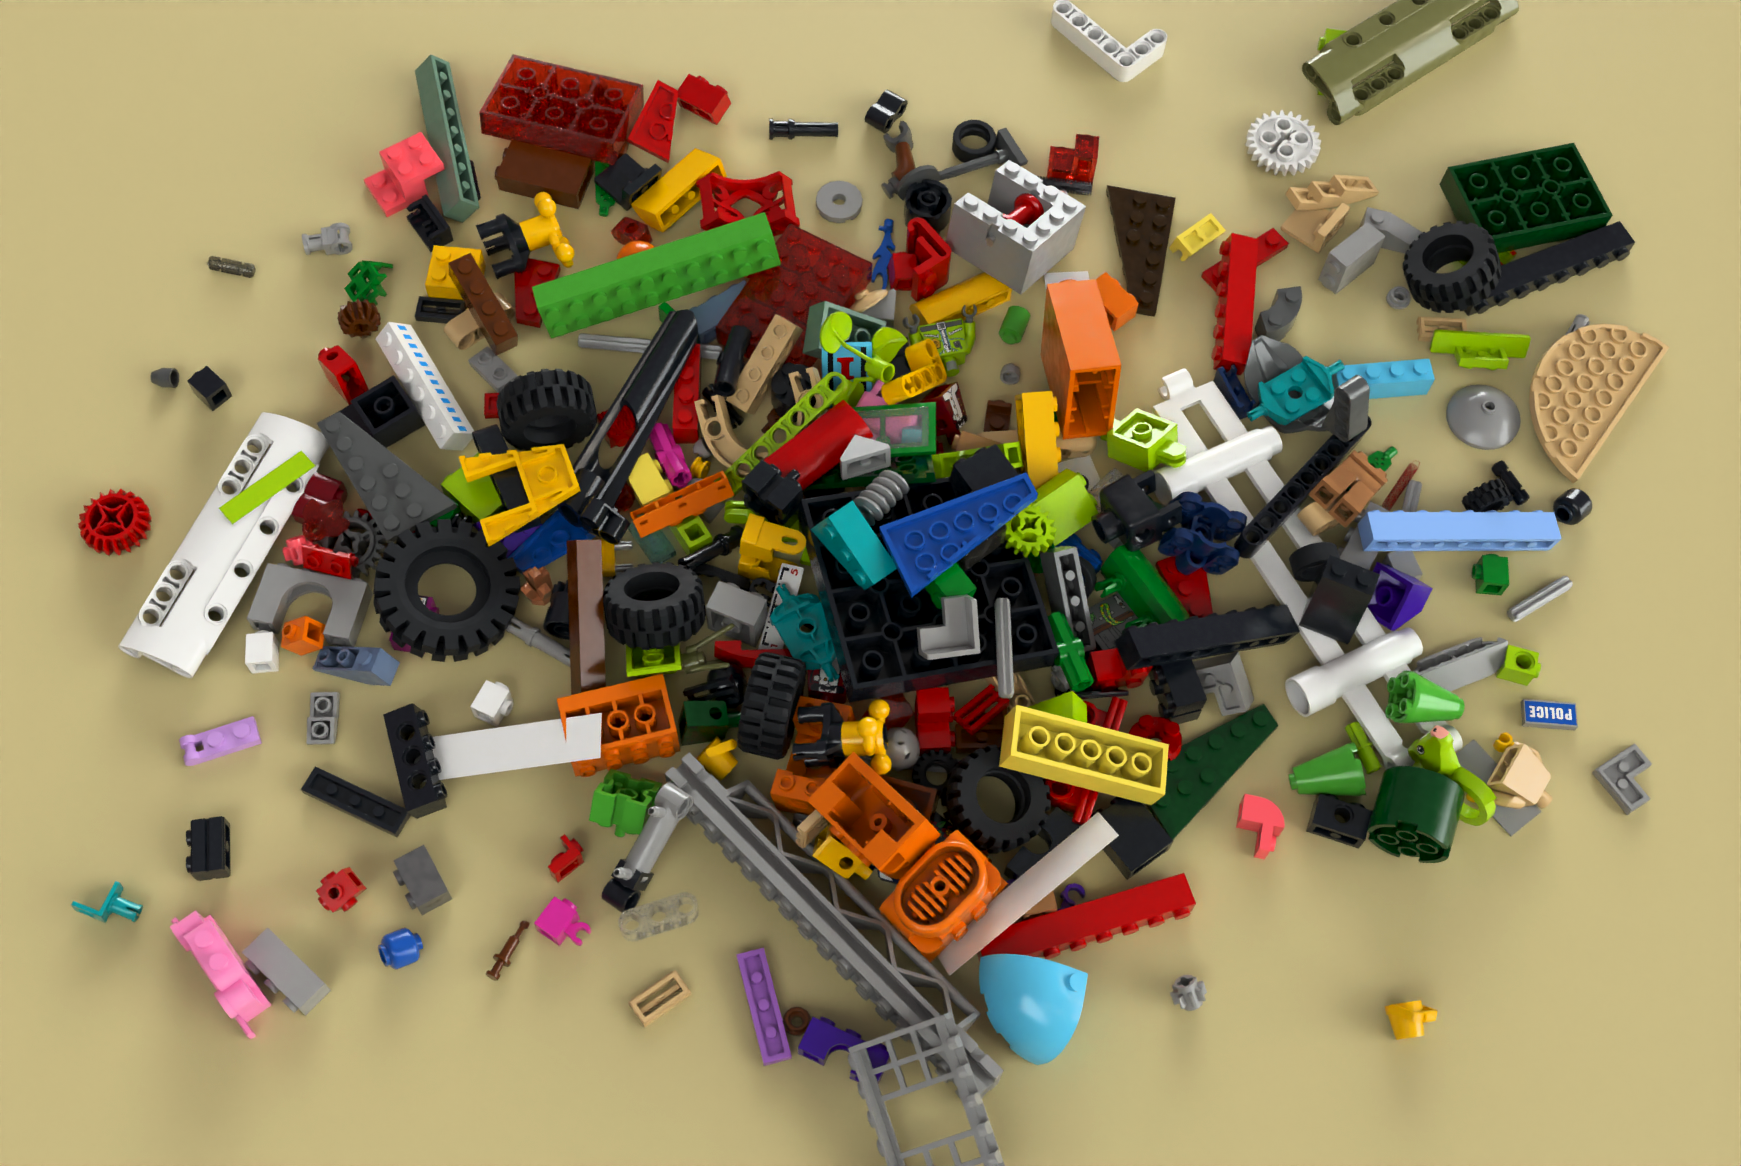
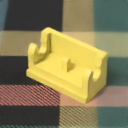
(1197, 236)

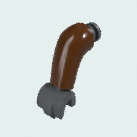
(902, 147)

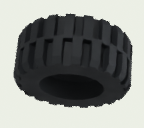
(1458, 288)
(546, 409)
(654, 605)
(770, 705)
(972, 822)

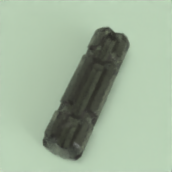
(231, 266)

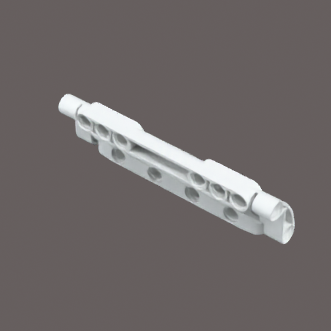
(218, 547)

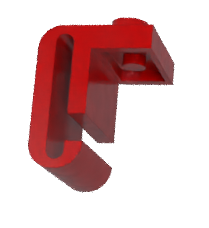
(932, 258)

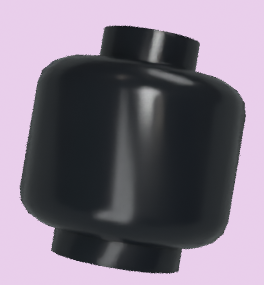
(1572, 506)

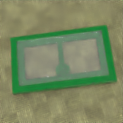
(905, 427)

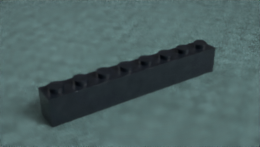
(1557, 264)
(1205, 636)

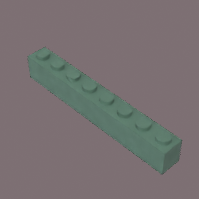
(447, 138)

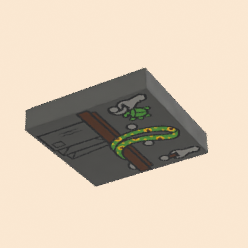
(1109, 620)

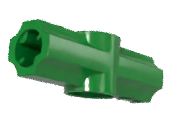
(1070, 654)

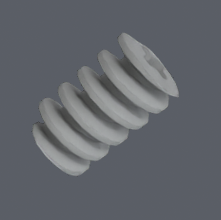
(881, 496)

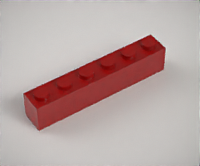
(1235, 302)

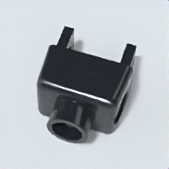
(1131, 514)

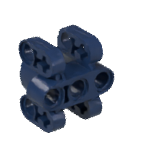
(1197, 534)

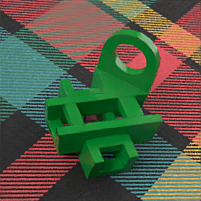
(368, 270)

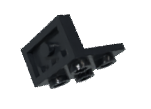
(627, 180)

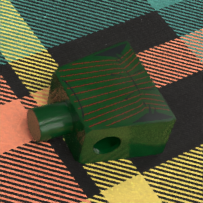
(705, 721)

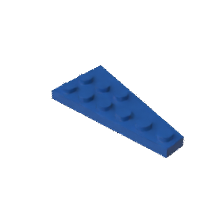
(942, 535)

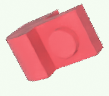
(1262, 817)

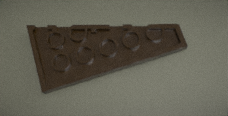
(1142, 239)

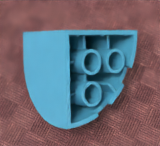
(1032, 1003)

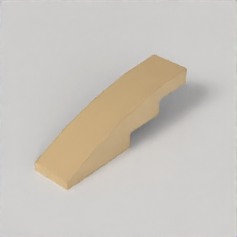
(1332, 193)

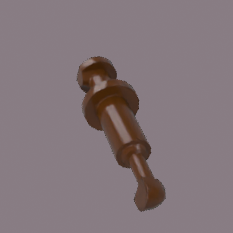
(503, 957)

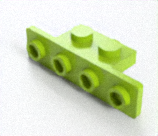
(1480, 348)

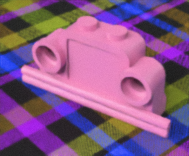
(234, 983)

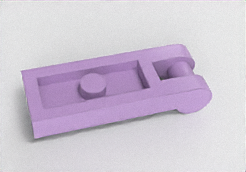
(220, 741)

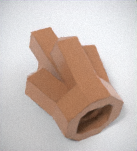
(538, 586)

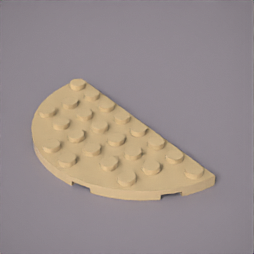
(1586, 388)

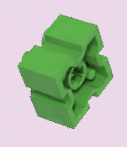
(623, 802)

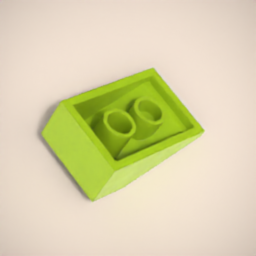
(652, 661)

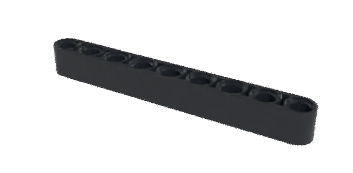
(1294, 494)

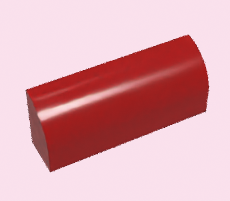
(820, 444)

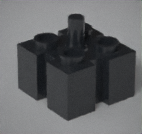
(773, 495)

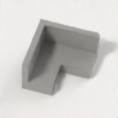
(956, 635)
(1227, 680)

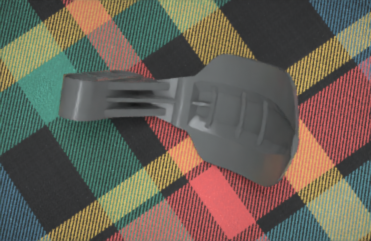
(1342, 415)

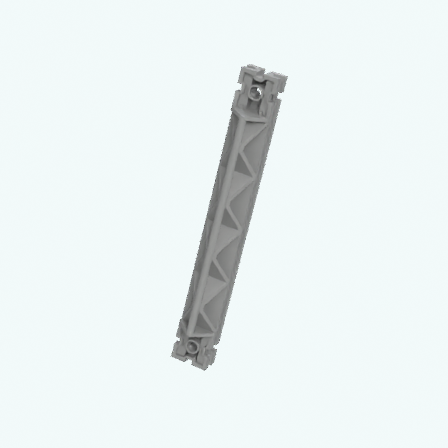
(831, 928)

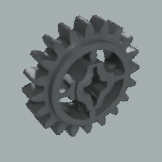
(359, 541)

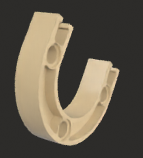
(726, 445)

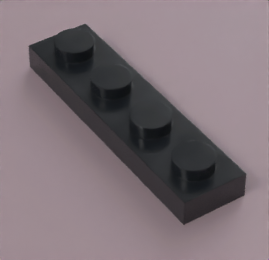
(355, 801)

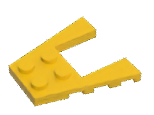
(545, 477)

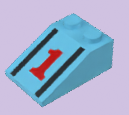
(847, 364)

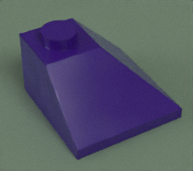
(1397, 597)

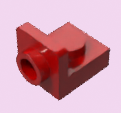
(566, 862)

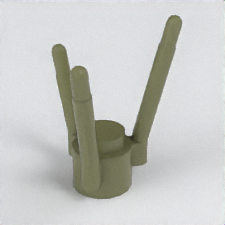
(696, 661)

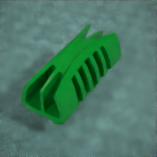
(1140, 588)

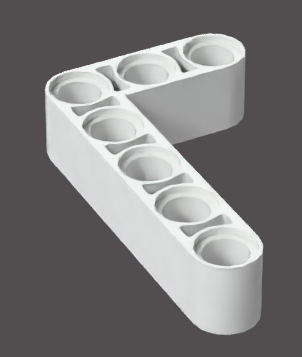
(1102, 48)

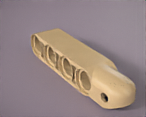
(1069, 447)

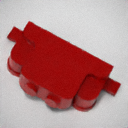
(1078, 799)

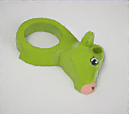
(1437, 754)

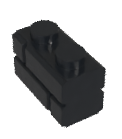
(209, 848)

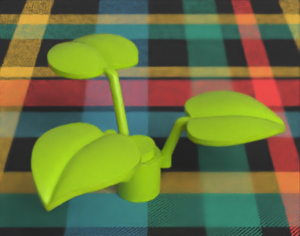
(885, 346)

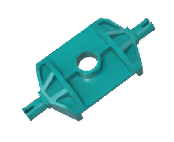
(1308, 378)
(812, 647)

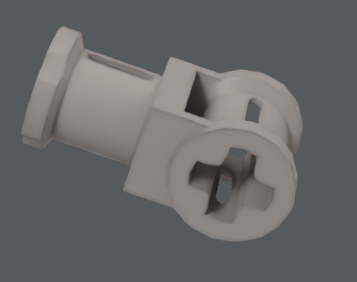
(329, 240)

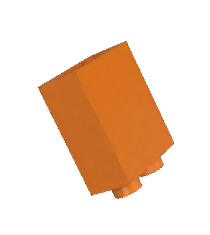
(1080, 358)

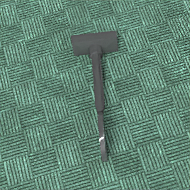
(1006, 150)

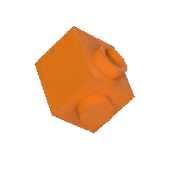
(303, 635)

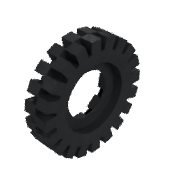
(445, 635)

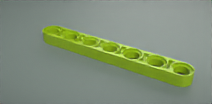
(785, 423)

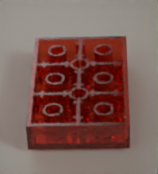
(562, 109)
(808, 275)

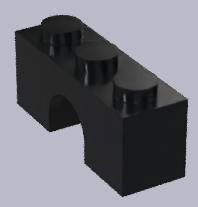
(1054, 831)

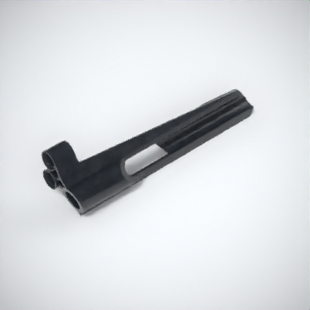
(646, 396)

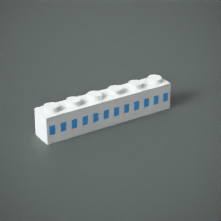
(425, 386)

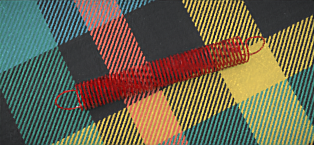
(1404, 485)

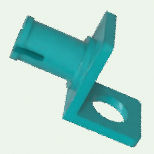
(112, 904)

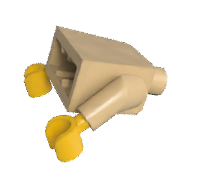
(1518, 776)

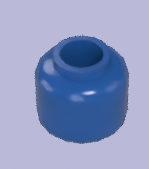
(400, 948)

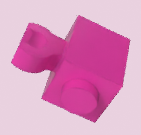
(560, 921)

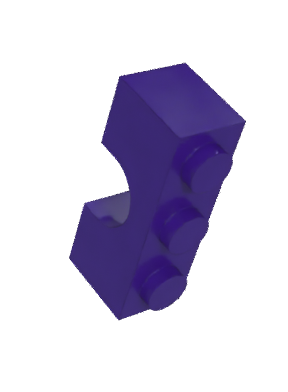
(824, 1038)

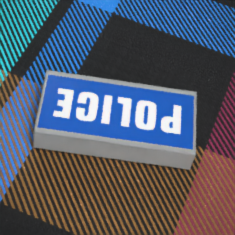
(1549, 714)

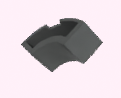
(1281, 316)

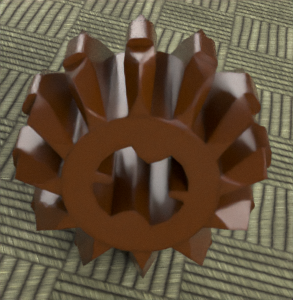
(359, 318)

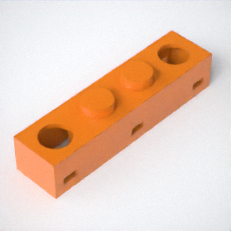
(671, 512)

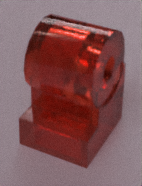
(631, 230)

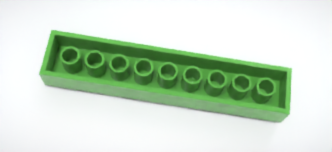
(656, 275)

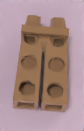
(1364, 484)

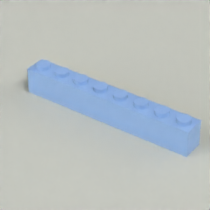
(1459, 531)

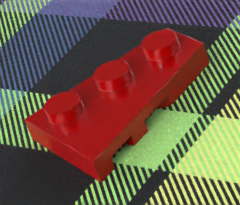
(525, 304)

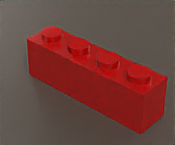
(686, 391)

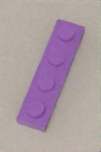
(764, 1006)

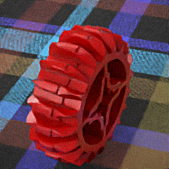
(121, 508)

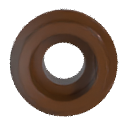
(796, 1012)

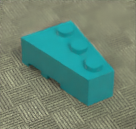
(855, 545)

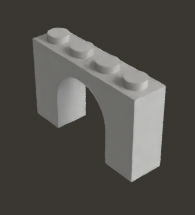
(284, 584)

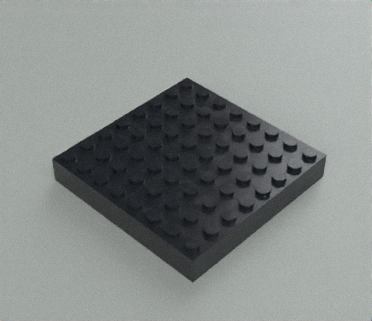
(878, 626)

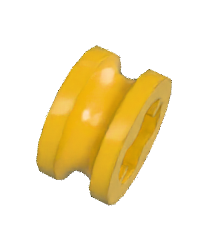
(700, 468)

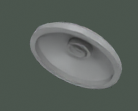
(1476, 424)

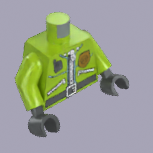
(952, 338)

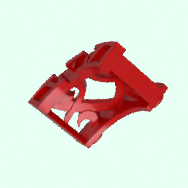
(760, 190)

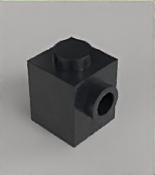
(209, 388)

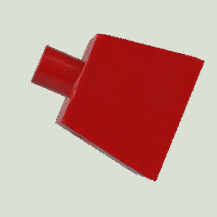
(336, 363)

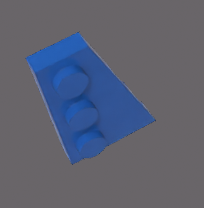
(547, 543)

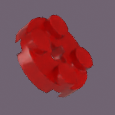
(1161, 728)

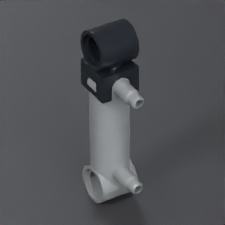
(634, 872)

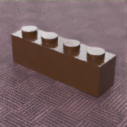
(483, 304)

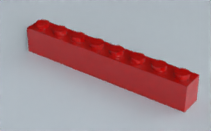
(1096, 920)

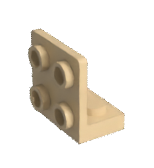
(1315, 227)

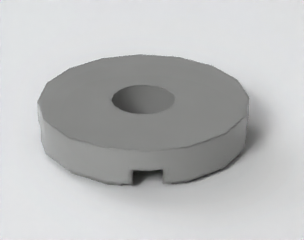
(843, 191)

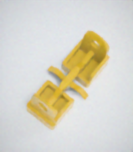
(758, 548)

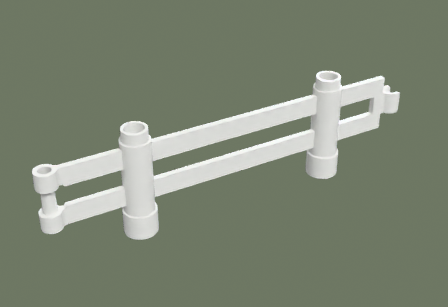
(1339, 672)

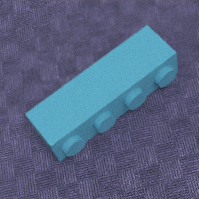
(1391, 378)

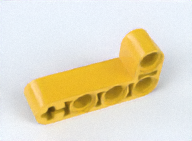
(926, 373)

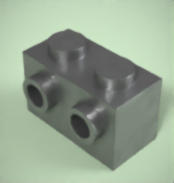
(422, 880)

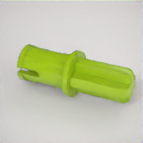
(1364, 747)

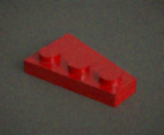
(656, 121)
(1190, 589)

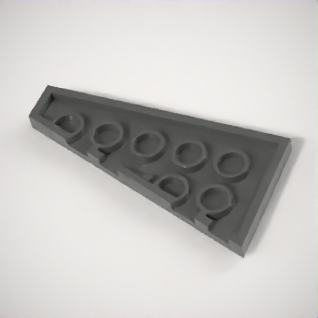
(387, 486)

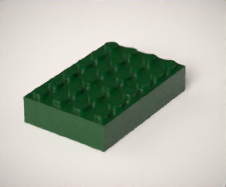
(1527, 197)

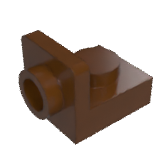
(997, 416)

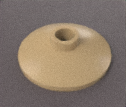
(867, 299)

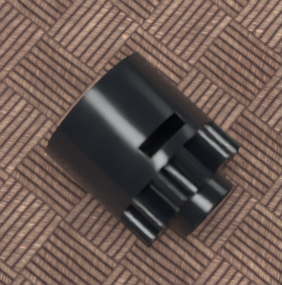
(557, 615)

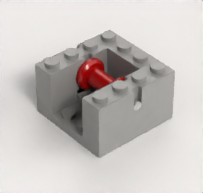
(1018, 230)

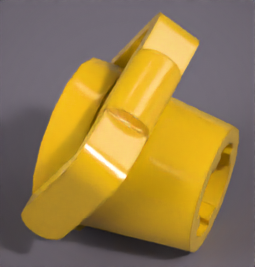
(718, 758)
(1408, 1018)

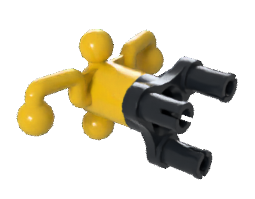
(526, 237)
(842, 738)

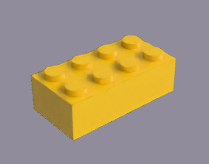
(1038, 435)

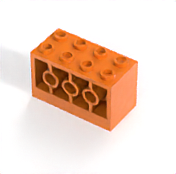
(633, 726)

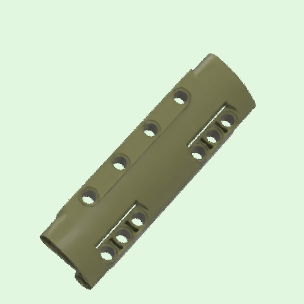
(1410, 34)

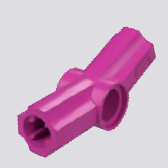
(670, 456)

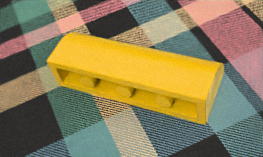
(676, 190)
(947, 304)

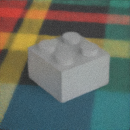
(743, 609)

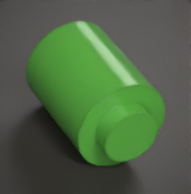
(1014, 324)

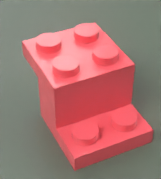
(404, 173)

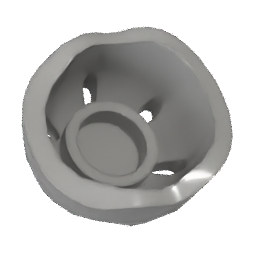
(902, 748)

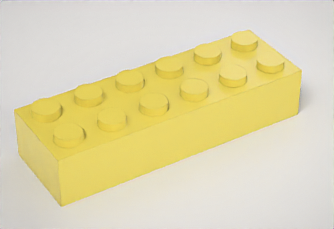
(1084, 755)

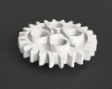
(1272, 135)

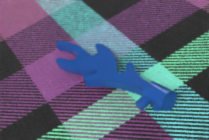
(884, 254)

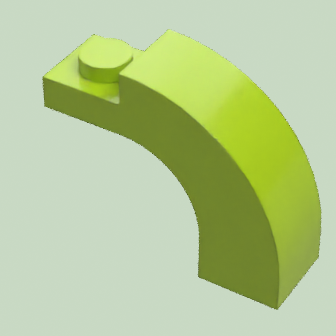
(944, 462)

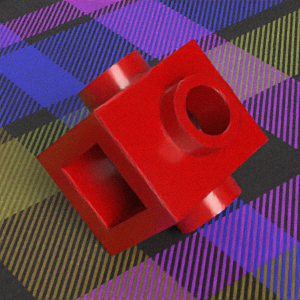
(340, 890)

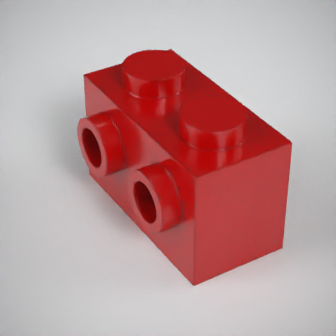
(703, 98)

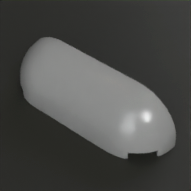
(1463, 663)

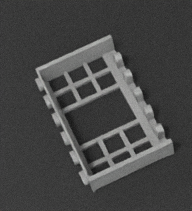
(960, 1071)

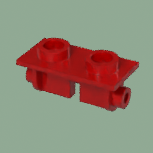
(328, 562)

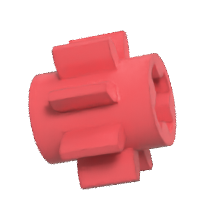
(293, 550)

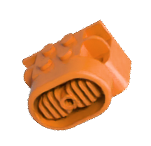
(873, 818)
(937, 917)

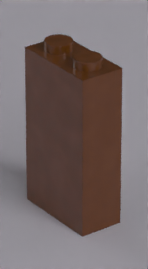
(538, 169)

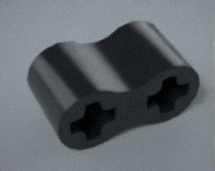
(886, 111)

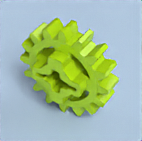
(1028, 531)

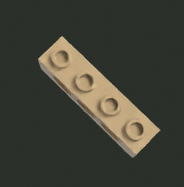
(764, 363)

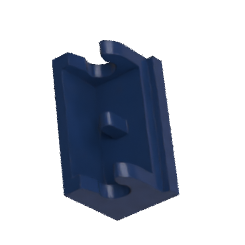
(1233, 391)

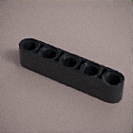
(506, 482)

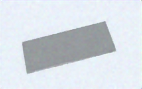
(1482, 765)

